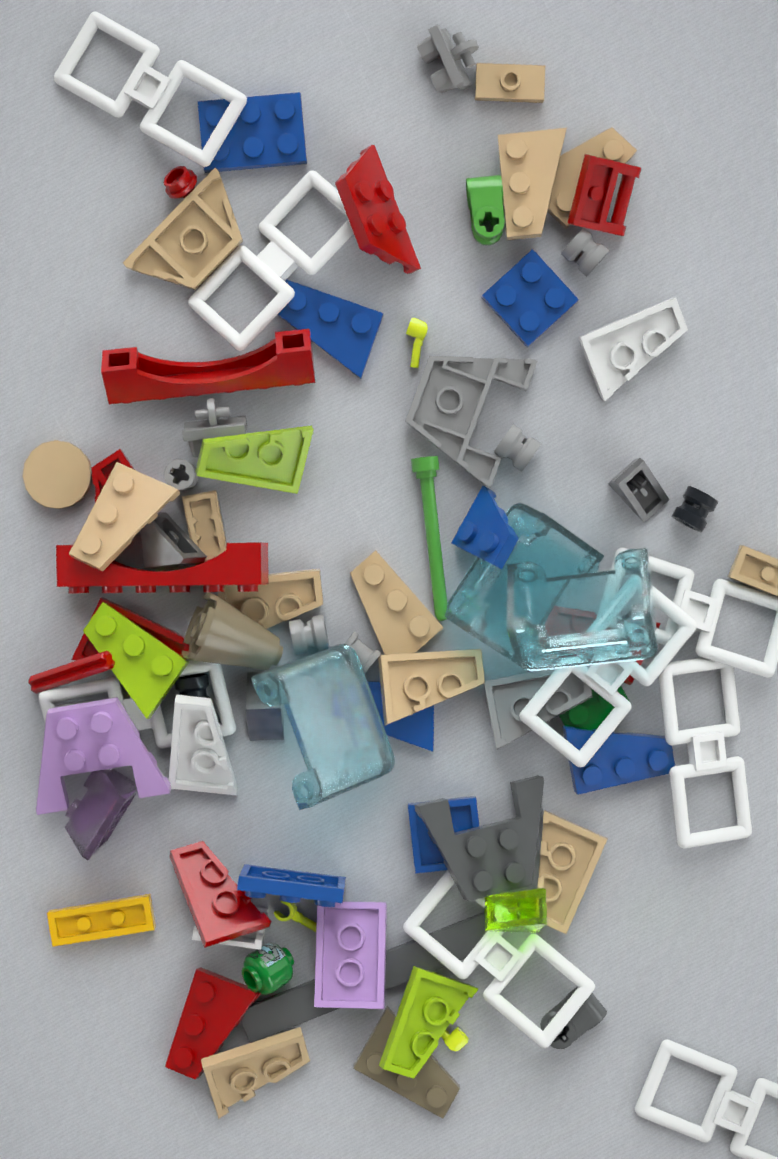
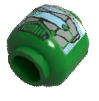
(268, 968)

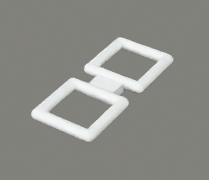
(150, 89)
(272, 264)
(706, 612)
(605, 681)
(156, 722)
(705, 754)
(503, 963)
(725, 1109)

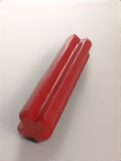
(71, 672)

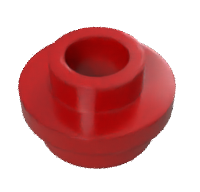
(180, 182)

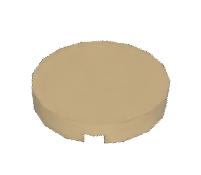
(57, 474)

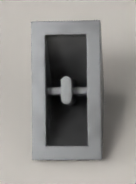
(639, 489)
(168, 544)
(262, 720)

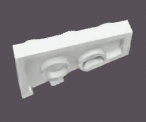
(628, 344)
(198, 749)

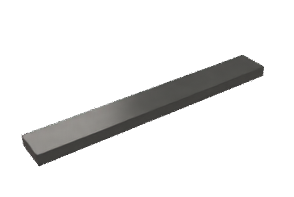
(297, 1003)

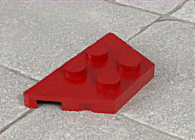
(374, 211)

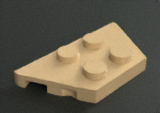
(191, 238)

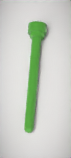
(426, 471)

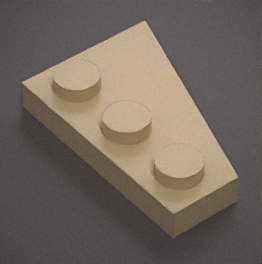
(605, 145)
(528, 176)
(120, 512)
(280, 600)
(393, 609)
(425, 679)
(566, 867)
(246, 1068)

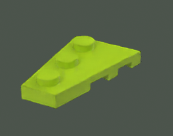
(258, 459)
(141, 661)

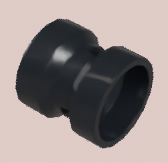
(691, 516)
(193, 685)

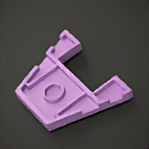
(89, 740)

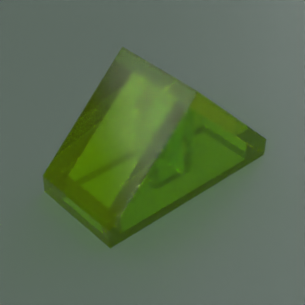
(516, 911)

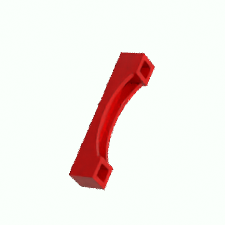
(139, 377)
(238, 565)

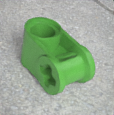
(486, 203)

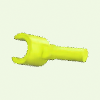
(418, 330)
(295, 916)
(455, 1040)

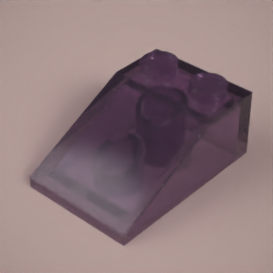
(99, 811)

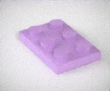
(351, 955)

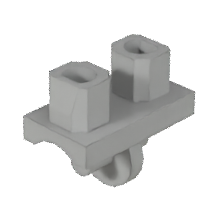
(441, 45)
(196, 431)

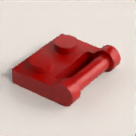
(595, 194)

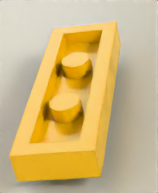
(101, 920)

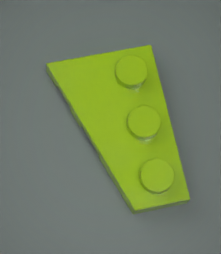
(422, 1017)

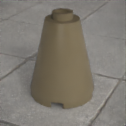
(229, 637)

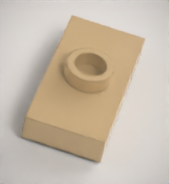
(510, 83)
(205, 523)

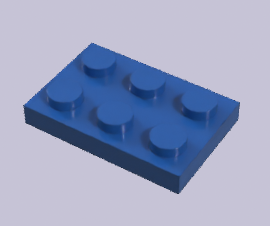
(262, 137)
(291, 885)

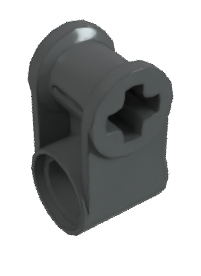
(586, 1018)

